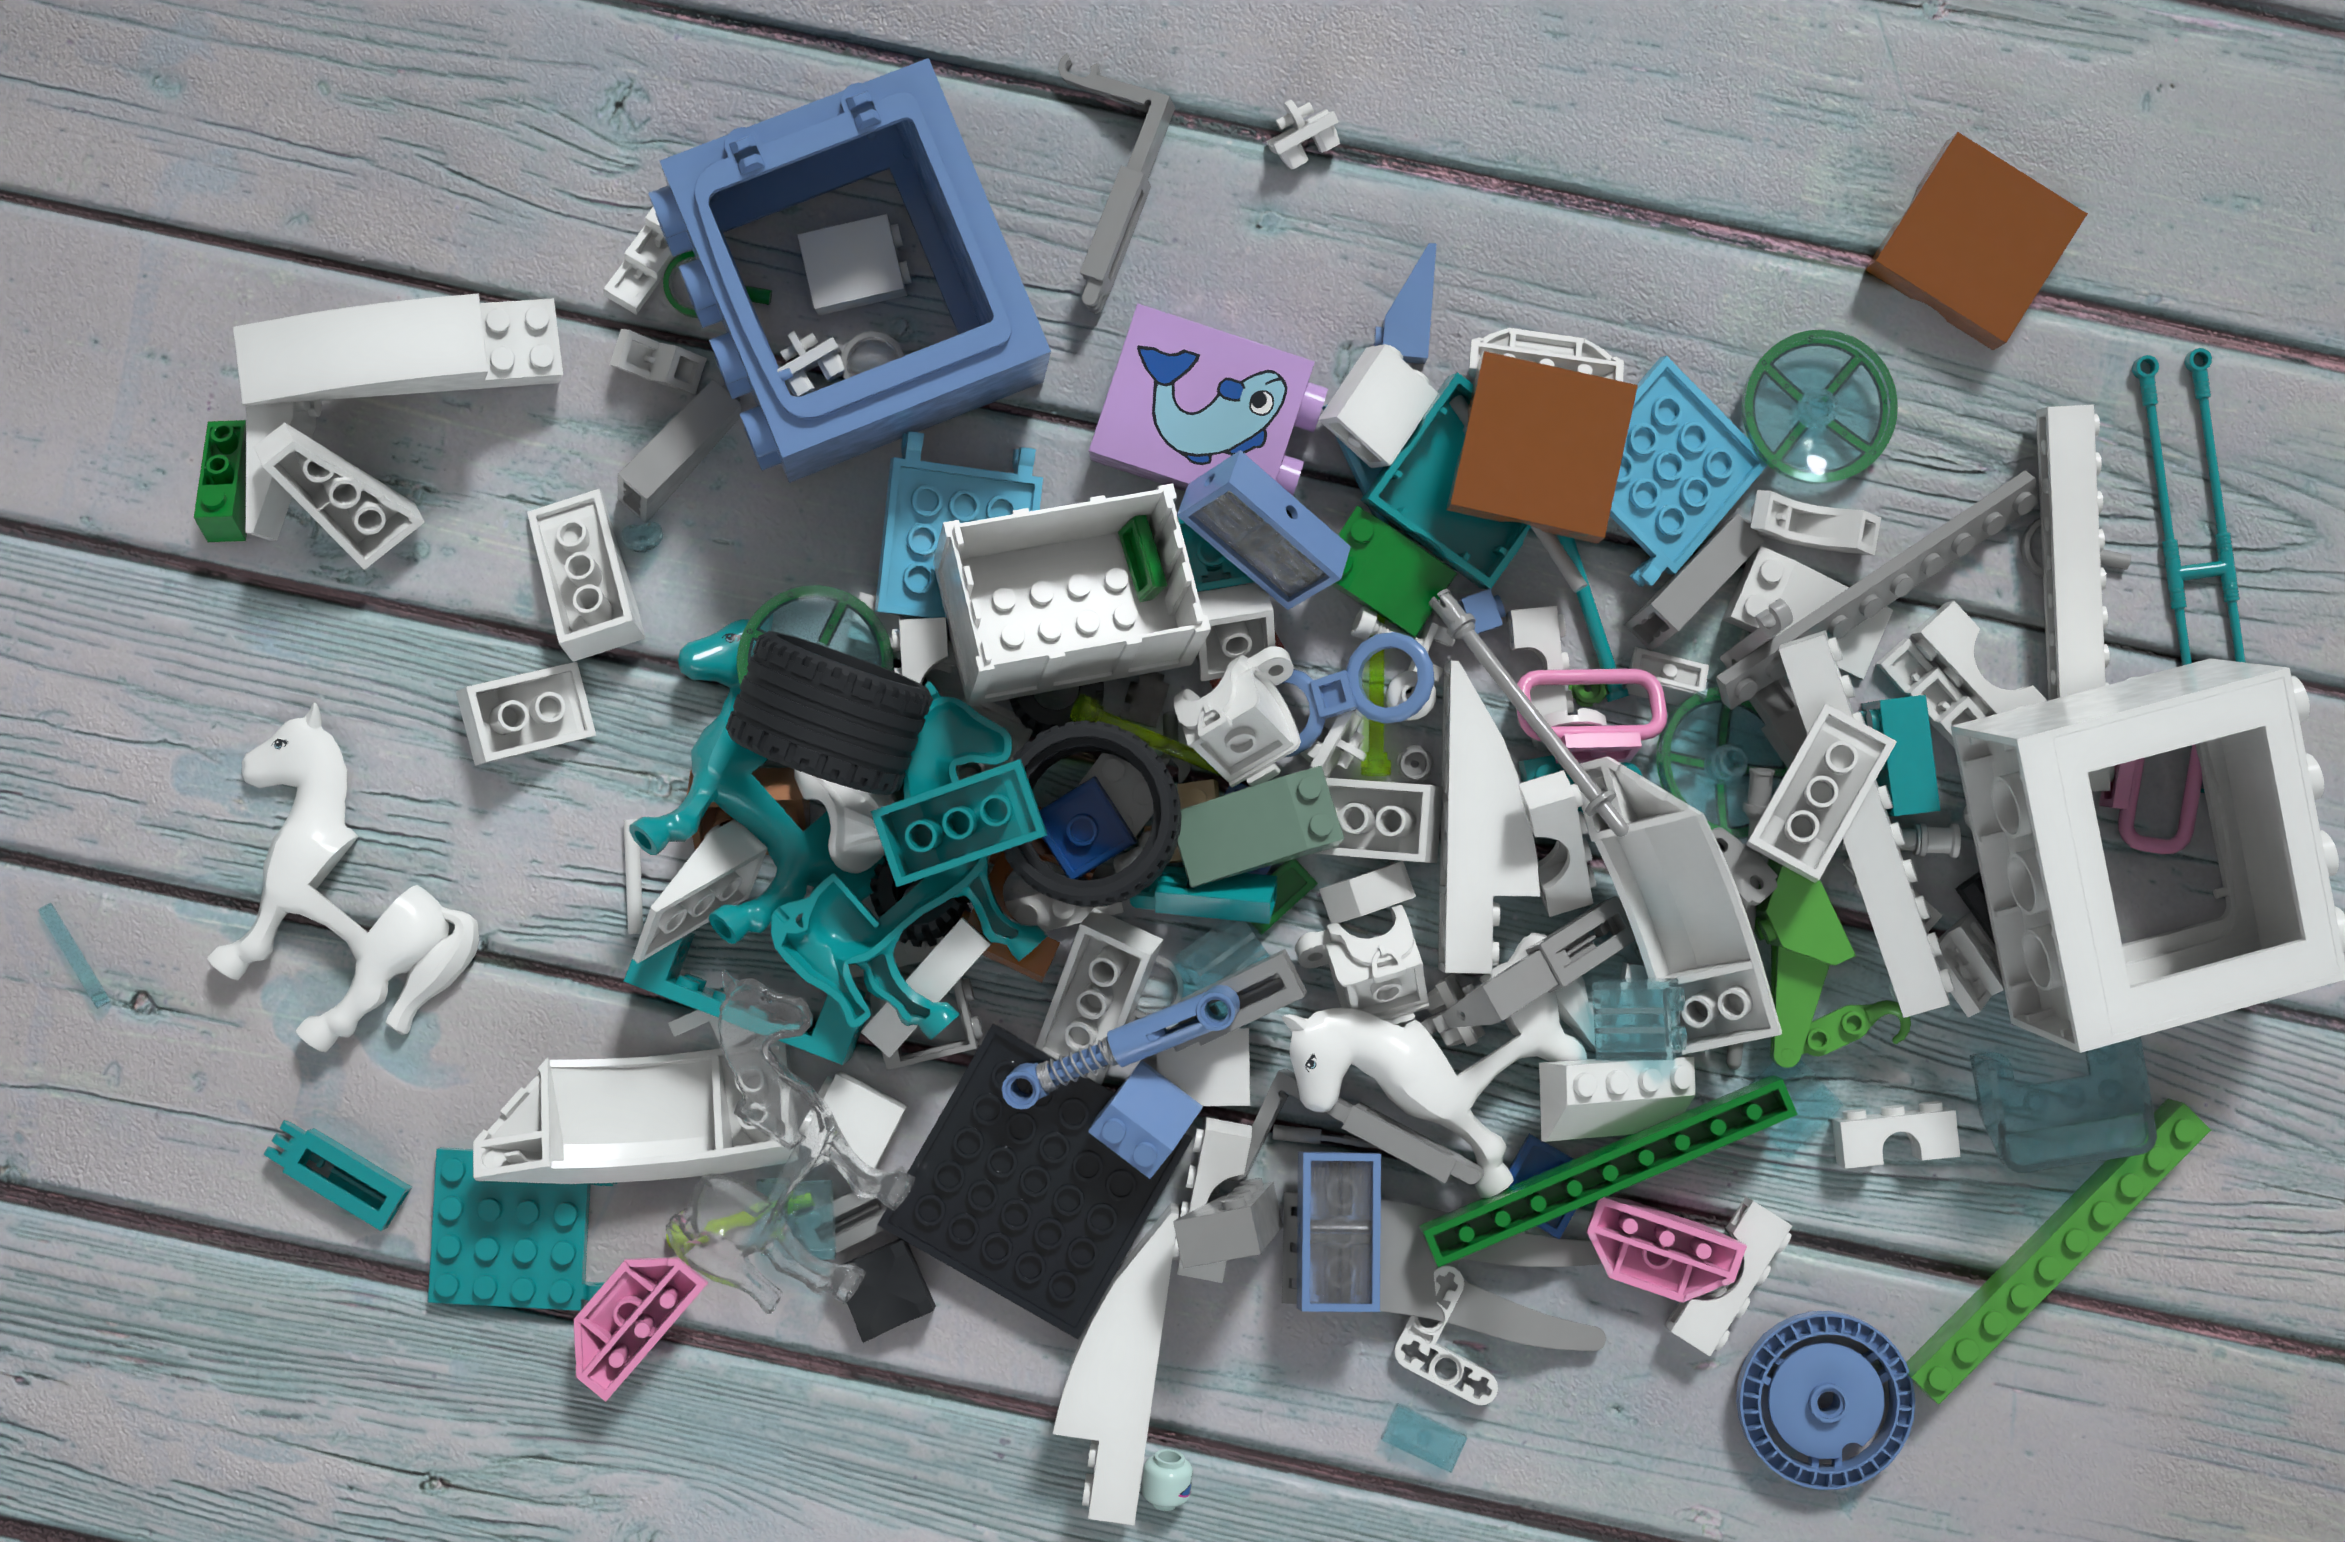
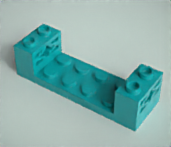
(661, 975)

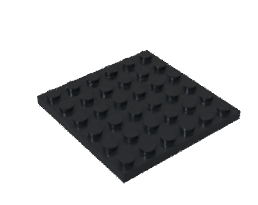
(1027, 1192)

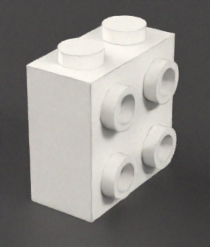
(863, 1115)

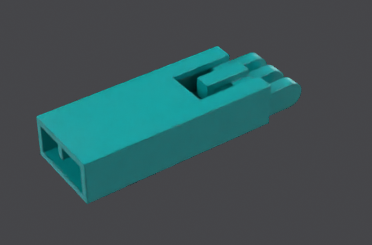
(1234, 898)
(353, 1182)

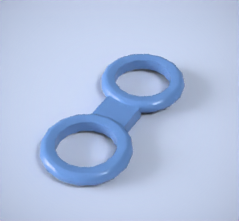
(1344, 690)

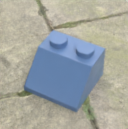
(1145, 1119)

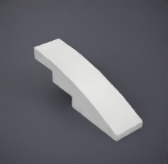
(642, 268)
(1916, 676)
(932, 980)

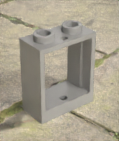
(971, 1026)

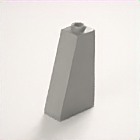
(677, 450)
(1694, 582)

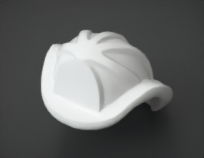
(853, 834)

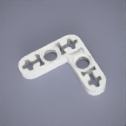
(1427, 1339)

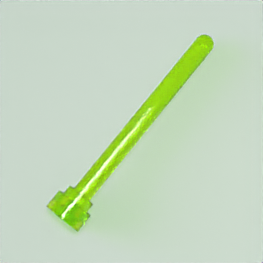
(1088, 709)
(1377, 760)

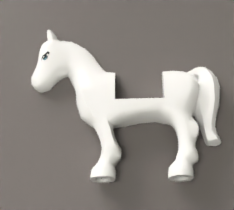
(405, 939)
(1418, 1074)

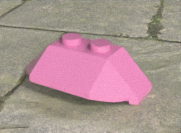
(1662, 1250)
(630, 1318)

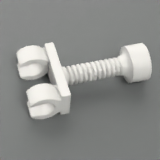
(1367, 625)

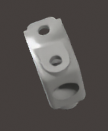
(1744, 865)

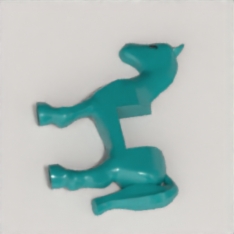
(725, 776)
(844, 931)

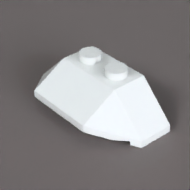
(1548, 349)

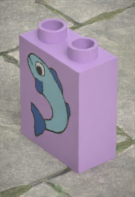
(1199, 396)

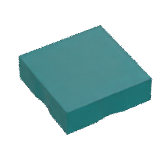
(1417, 491)

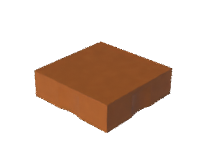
(1976, 241)
(1542, 447)

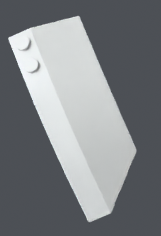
(1683, 909)
(626, 1123)

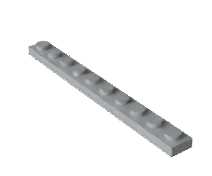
(1884, 585)

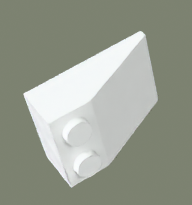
(525, 713)

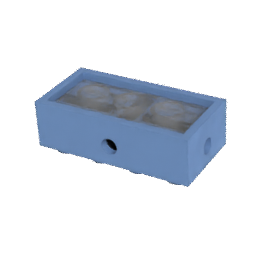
(1264, 530)
(1338, 1231)

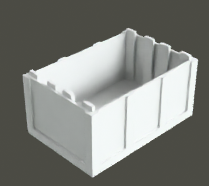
(1052, 601)

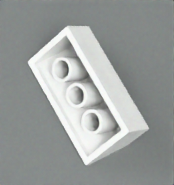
(1612, 1096)

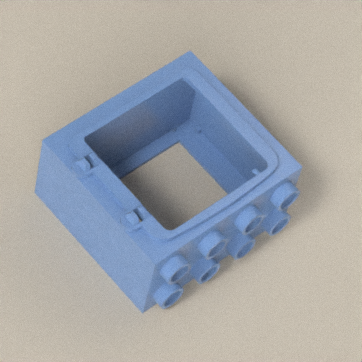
(815, 149)

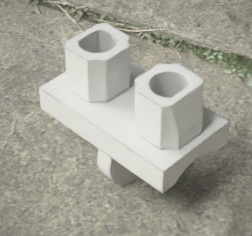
(1318, 127)
(824, 355)
(1339, 745)
(1445, 995)

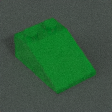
(1390, 572)

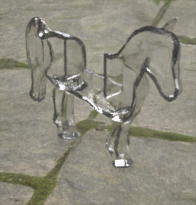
(735, 1218)

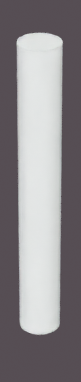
(633, 881)

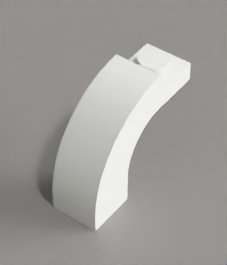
(1814, 525)

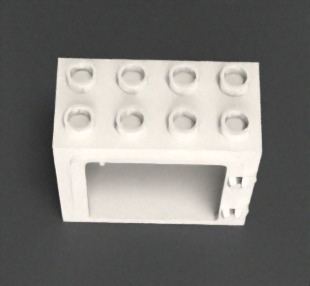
(2050, 875)

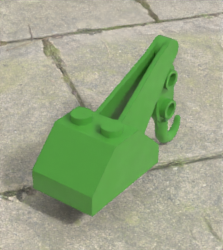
(1804, 943)

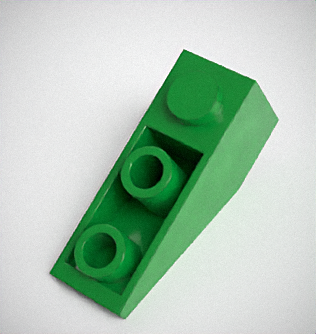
(222, 483)

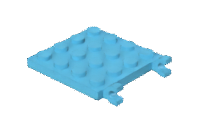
(1678, 470)
(918, 503)

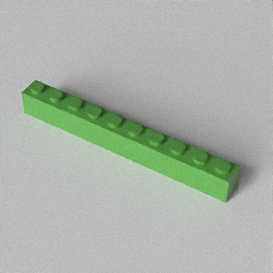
(2051, 1254)

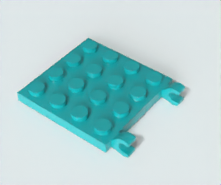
(507, 1240)

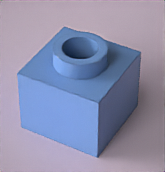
(1485, 609)

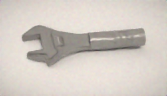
(1315, 1136)

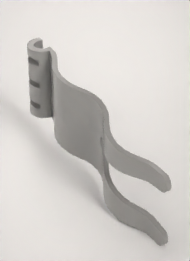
(1409, 1282)

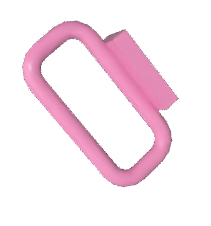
(1596, 742)
(2124, 796)

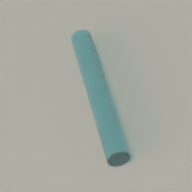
(74, 955)

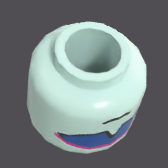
(1167, 1479)

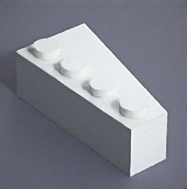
(342, 498)

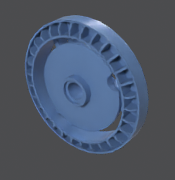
(1855, 1404)

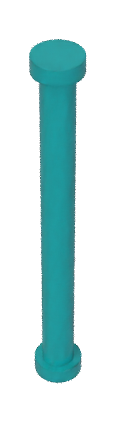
(1593, 621)

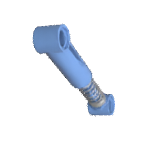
(1124, 1045)

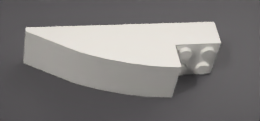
(399, 349)
(1483, 832)
(1115, 1373)

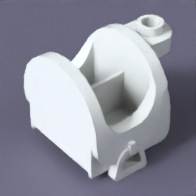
(1244, 720)
(1374, 973)

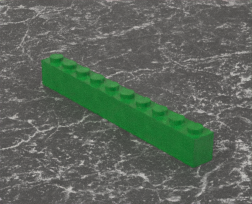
(1608, 1170)

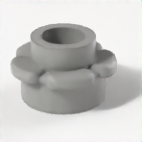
(1424, 760)

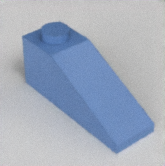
(1409, 317)

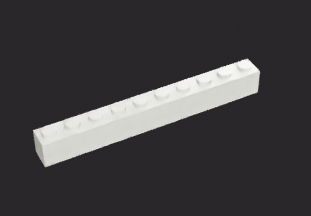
(2072, 555)
(1874, 842)

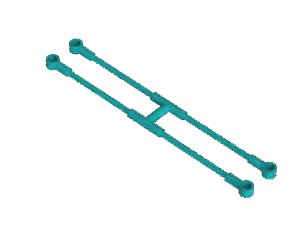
(2174, 571)

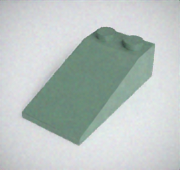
(1258, 827)

